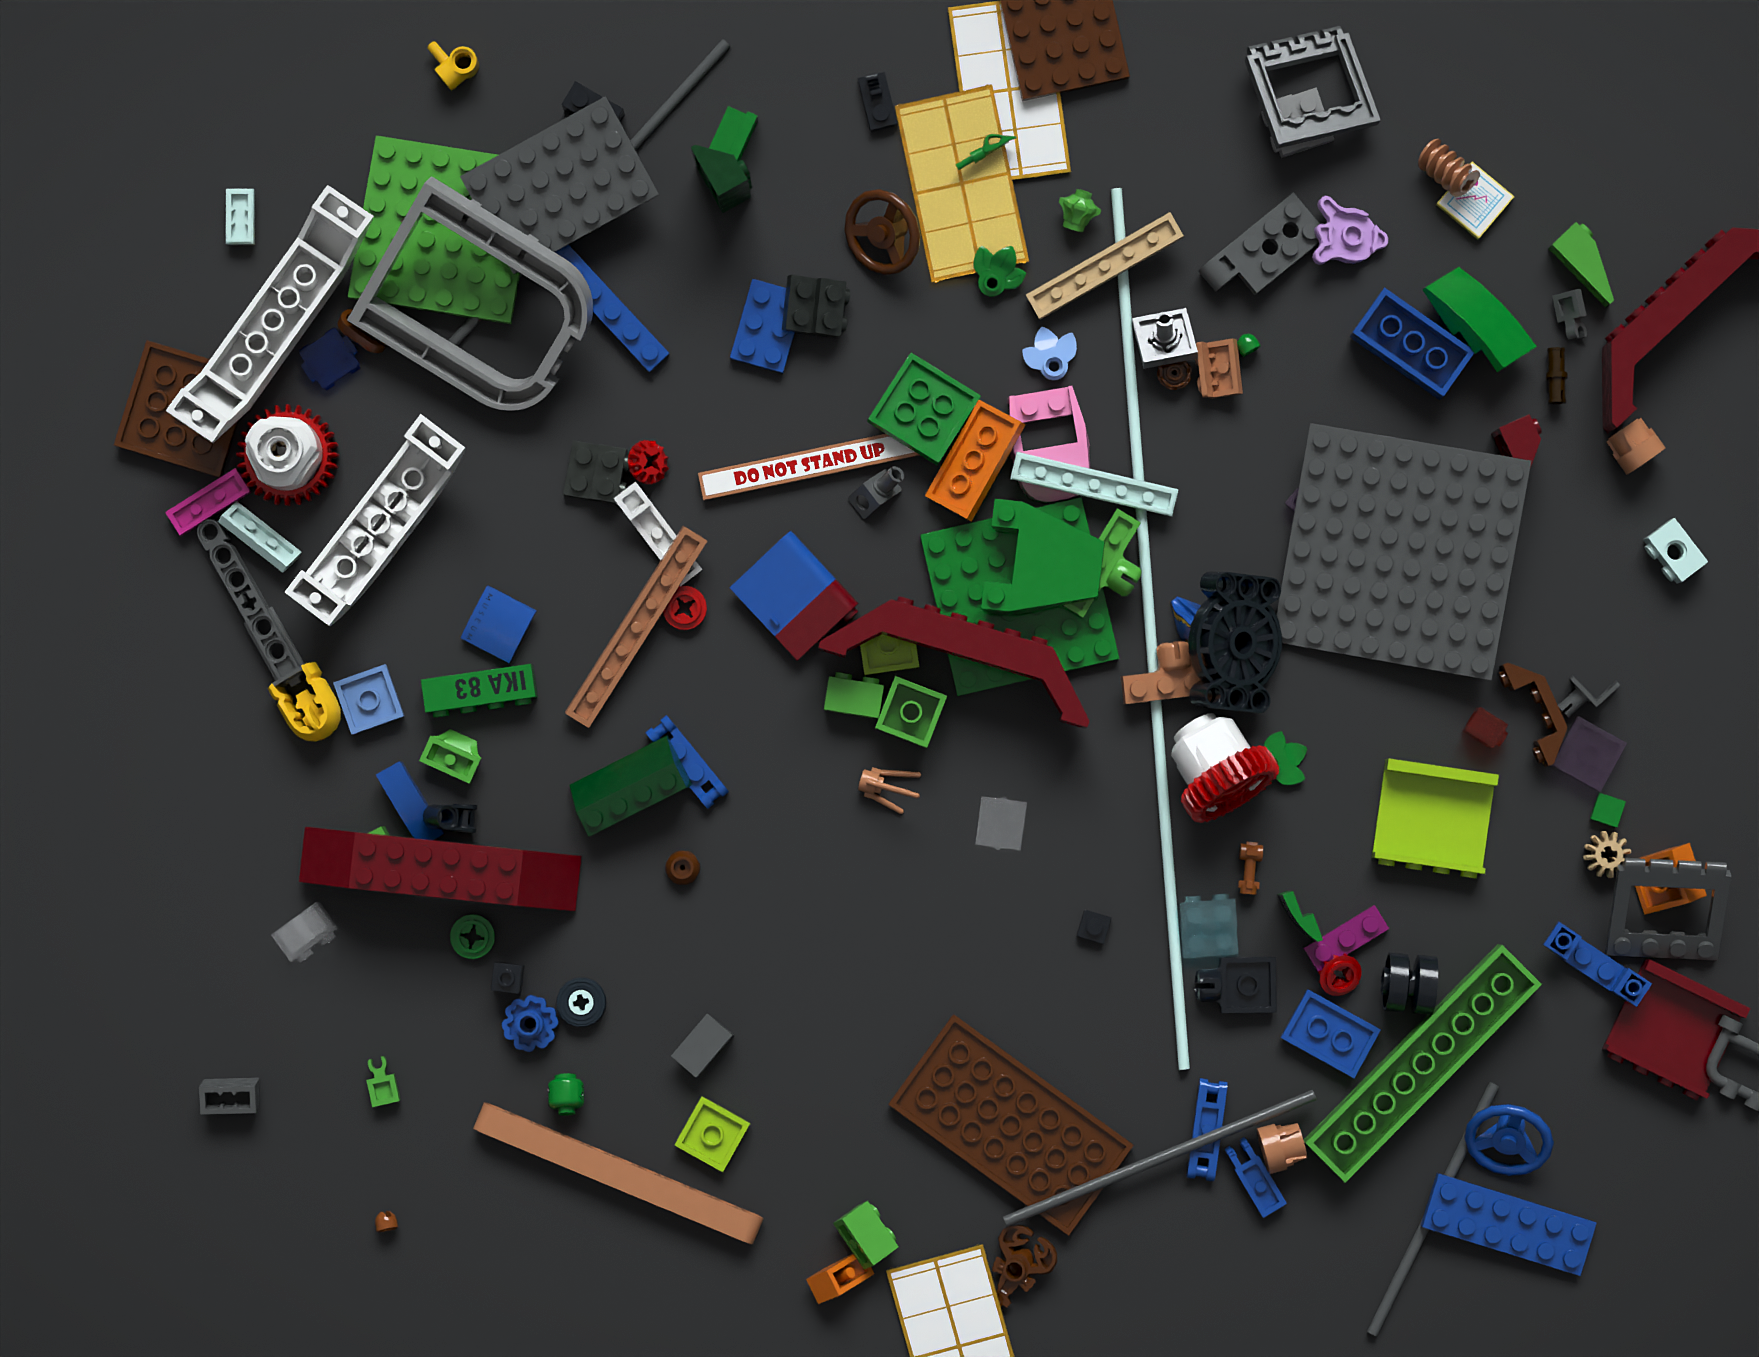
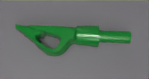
(980, 153)

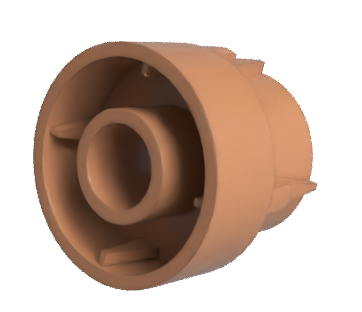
(1635, 445)
(1281, 1146)

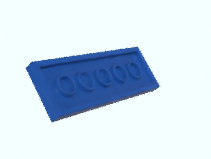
(1508, 1224)

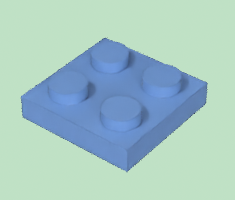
(368, 699)

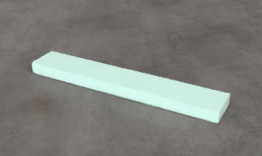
(1094, 483)

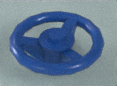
(1509, 1138)

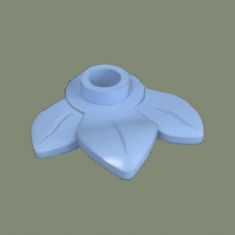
(1049, 350)

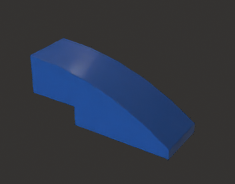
(407, 800)

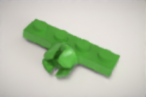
(1114, 565)

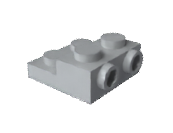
(1295, 106)

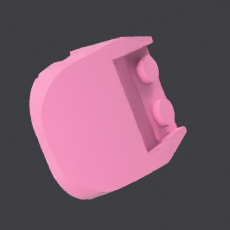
(1046, 406)

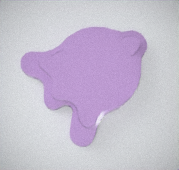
(1346, 235)

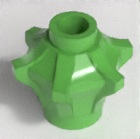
(1078, 210)

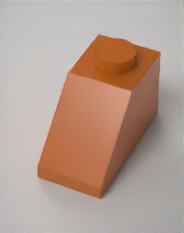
(837, 1278)

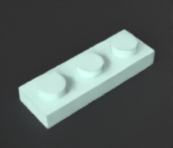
(259, 536)

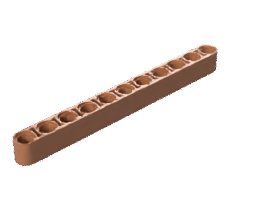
(618, 1173)

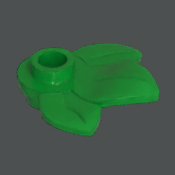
(997, 266)
(1287, 757)

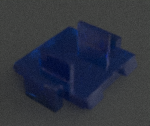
(329, 358)

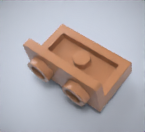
(1219, 368)

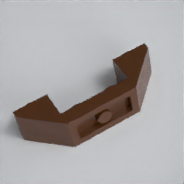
(1548, 746)

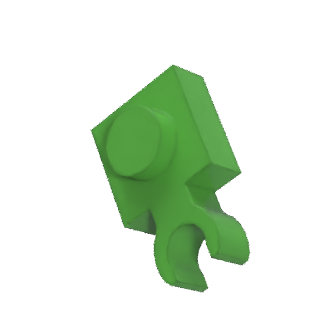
(382, 1087)

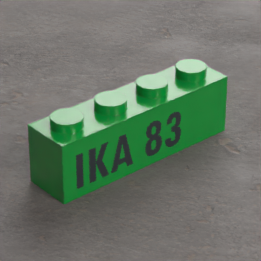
(479, 689)

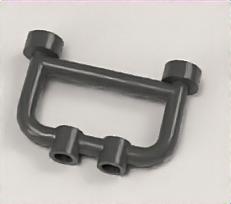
(1731, 1088)

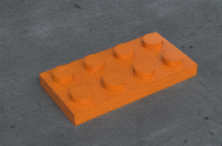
(975, 460)

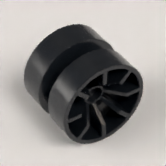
(1418, 984)

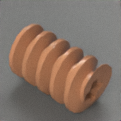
(1447, 169)

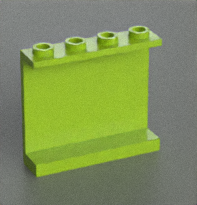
(1433, 817)

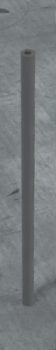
(1421, 1232)

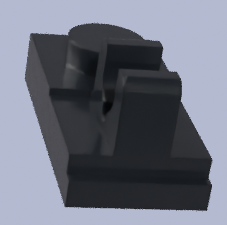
(877, 101)

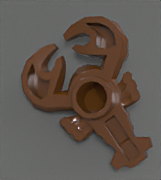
(1020, 1263)

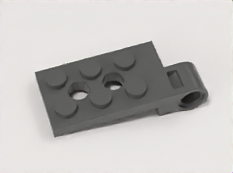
(1246, 256)

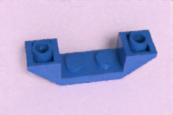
(1596, 965)

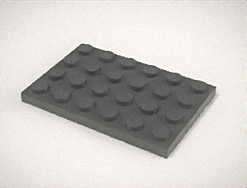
(565, 178)

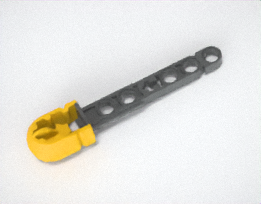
(314, 722)

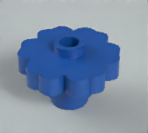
(516, 1028)

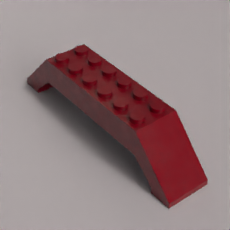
(1664, 312)
(965, 640)
(440, 869)

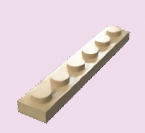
(1105, 265)

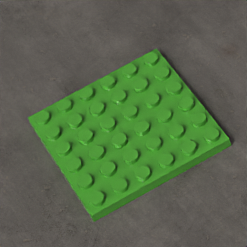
(437, 266)

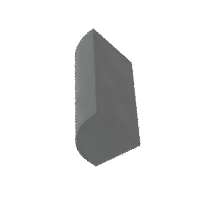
(702, 1045)
(229, 1095)

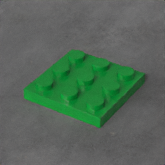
(923, 408)

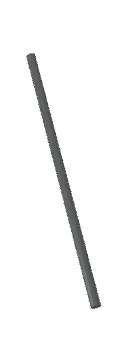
(1159, 1158)

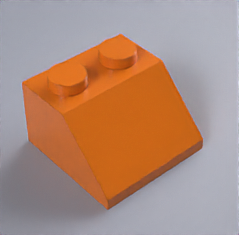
(1661, 898)

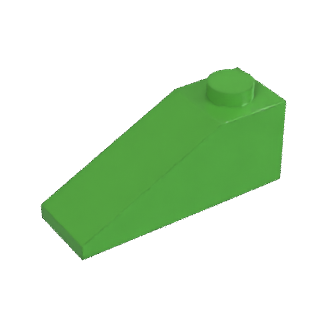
(1581, 257)

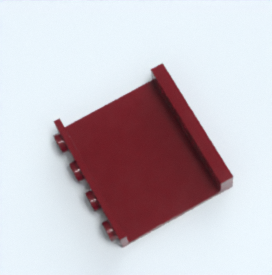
(1672, 1029)

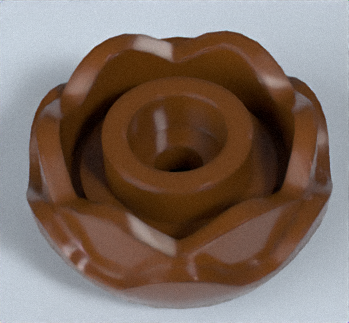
(1177, 381)
(679, 876)

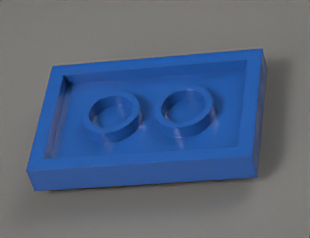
(760, 331)
(1330, 1033)

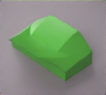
(453, 755)

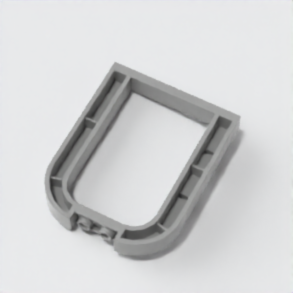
(509, 246)

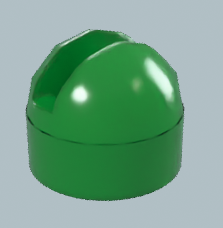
(1247, 344)

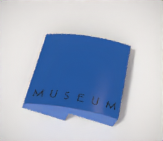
(498, 624)

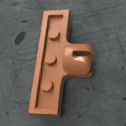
(1171, 680)

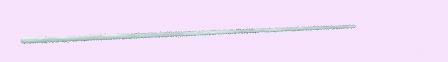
(1151, 645)

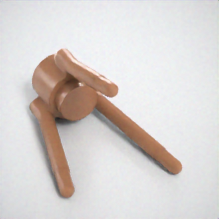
(873, 783)

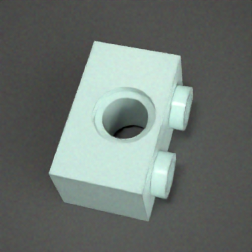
(1690, 556)

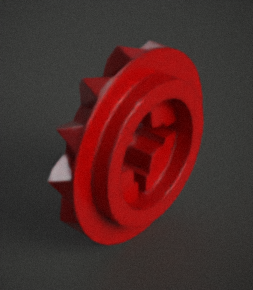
(637, 461)
(698, 608)
(1335, 985)

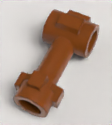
(1250, 853)

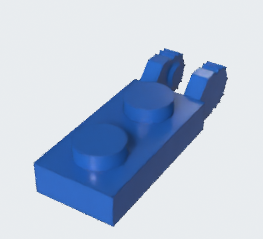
(1257, 1180)

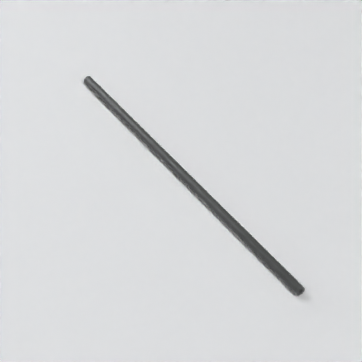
(637, 140)

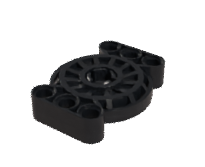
(1230, 673)

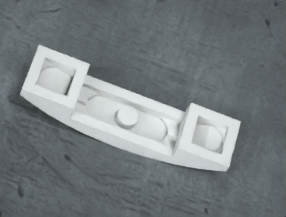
(650, 523)

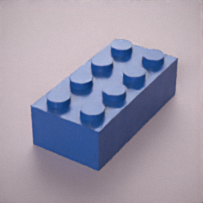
(1412, 343)

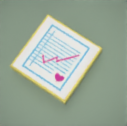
(1477, 207)

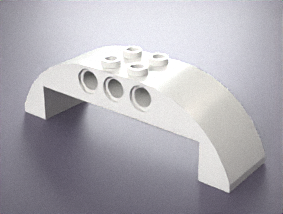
(379, 523)

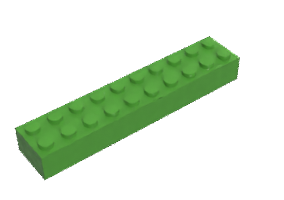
(1422, 1062)

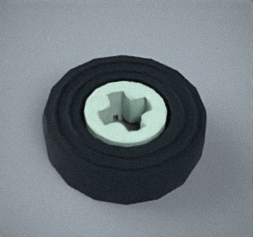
(573, 1014)

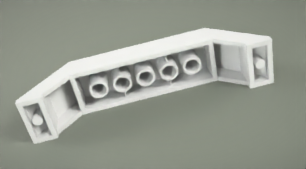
(274, 318)

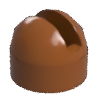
(386, 1221)

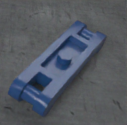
(694, 765)
(1206, 1119)

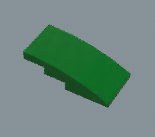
(1479, 317)

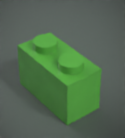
(854, 696)
(866, 1234)

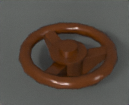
(884, 232)

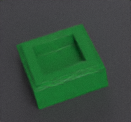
(1607, 810)

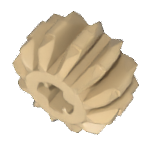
(1611, 845)

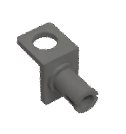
(877, 490)
(1581, 695)

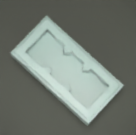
(240, 216)

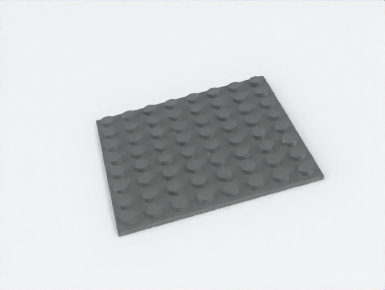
(1401, 551)

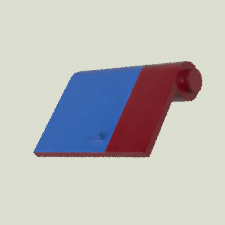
(794, 595)

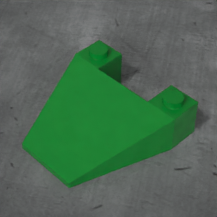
(1051, 564)

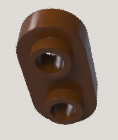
(358, 335)

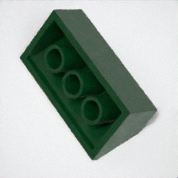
(724, 176)
(629, 785)

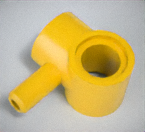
(448, 69)

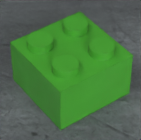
(911, 712)

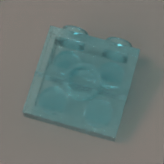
(1208, 926)

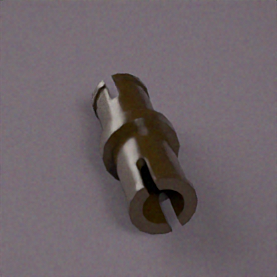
(1556, 375)

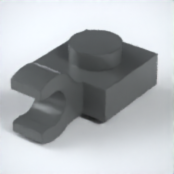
(1569, 309)

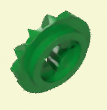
(465, 925)

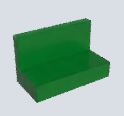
(734, 132)

